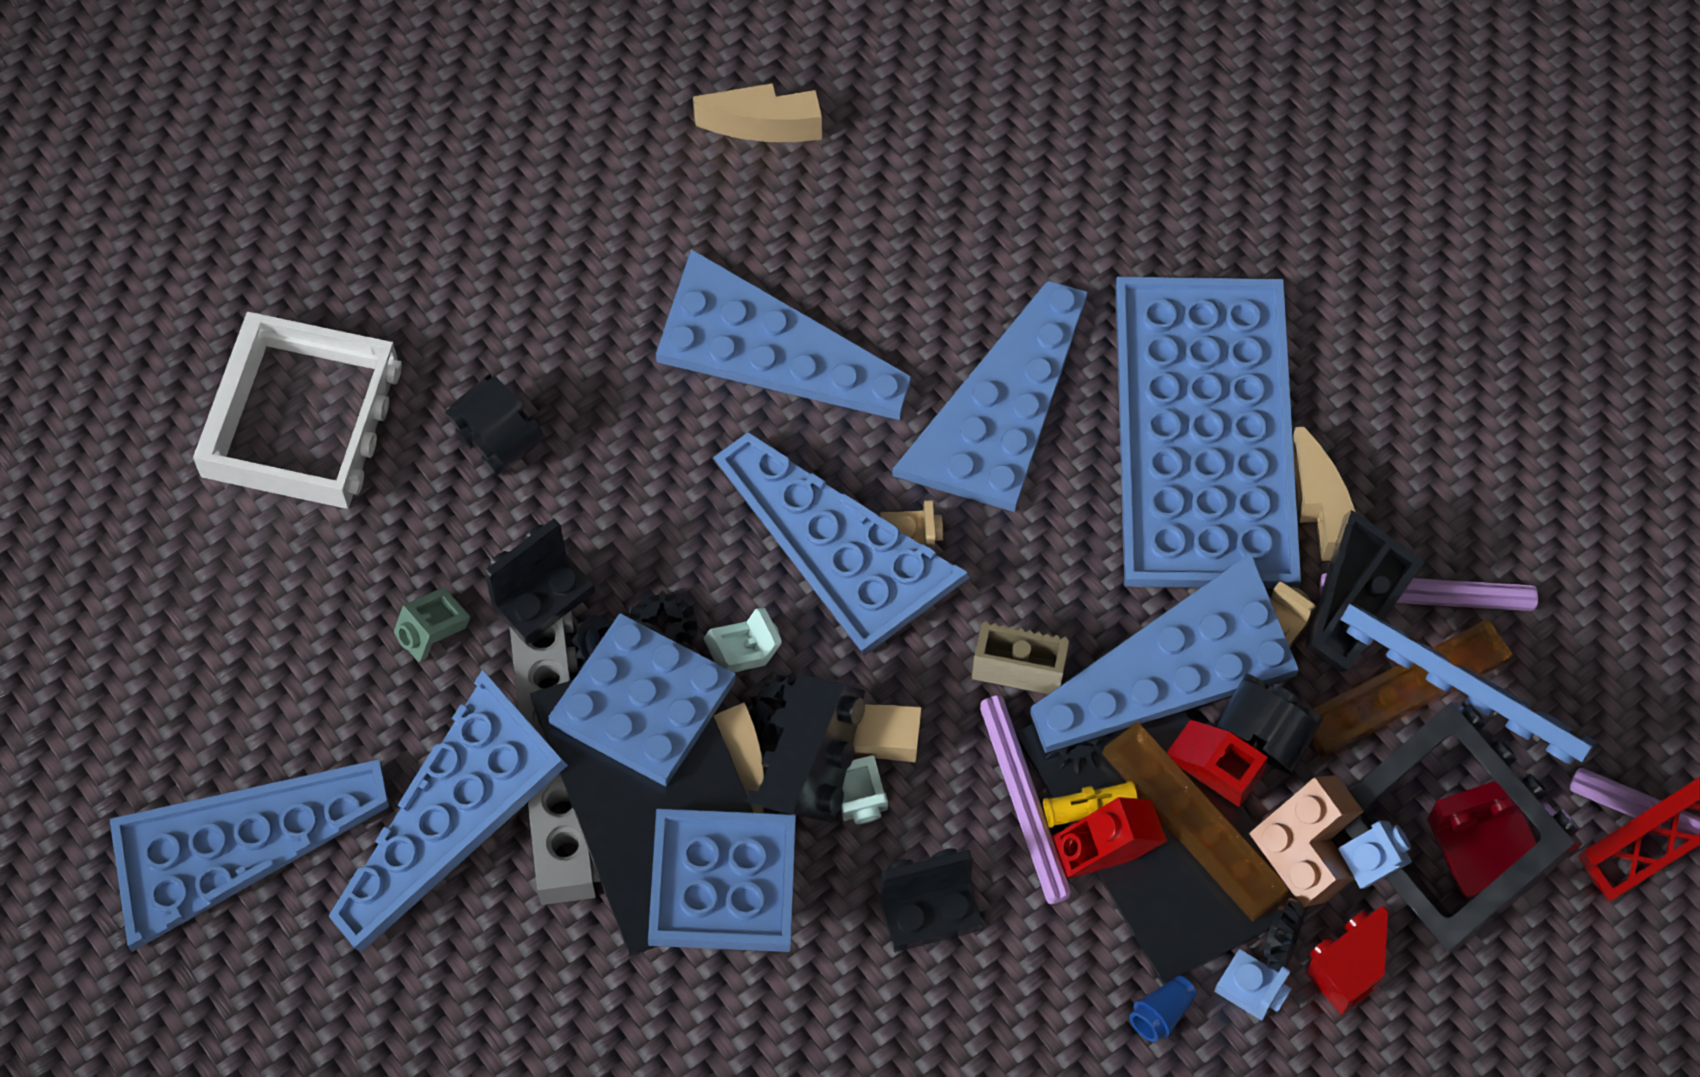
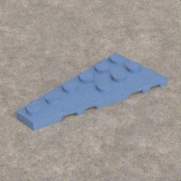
(752, 338)
(993, 422)
(848, 555)
(1482, 693)
(456, 801)
(209, 848)

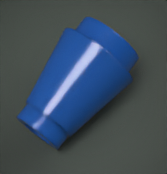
(1162, 1009)

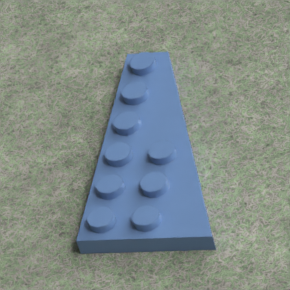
(1174, 663)

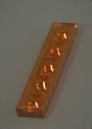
(1403, 689)
(1196, 822)

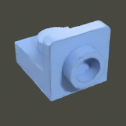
(1376, 853)
(1253, 985)

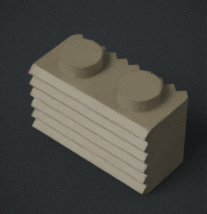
(1019, 658)

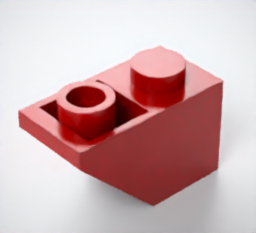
(1219, 760)
(1109, 836)
(1352, 964)

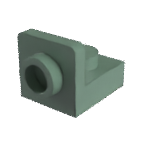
(429, 621)

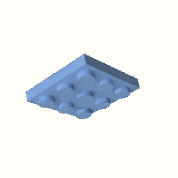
(642, 699)
(722, 880)

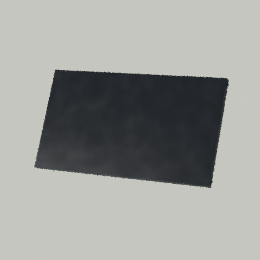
(620, 807)
(1165, 894)

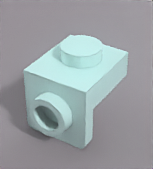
(745, 643)
(863, 792)

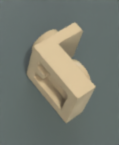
(918, 525)
(1292, 610)

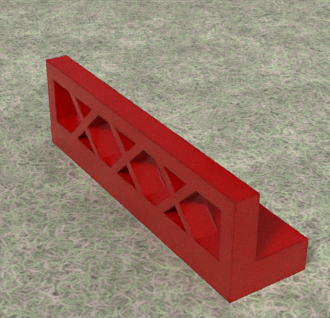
(1634, 831)

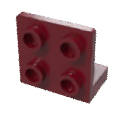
(1480, 835)

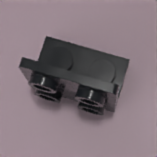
(536, 582)
(929, 899)

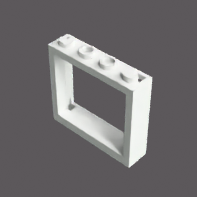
(235, 387)

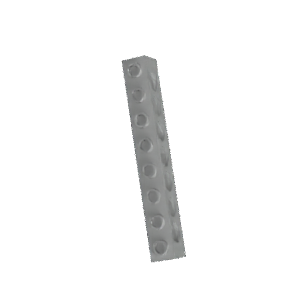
(556, 877)

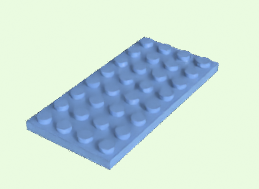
(1205, 430)

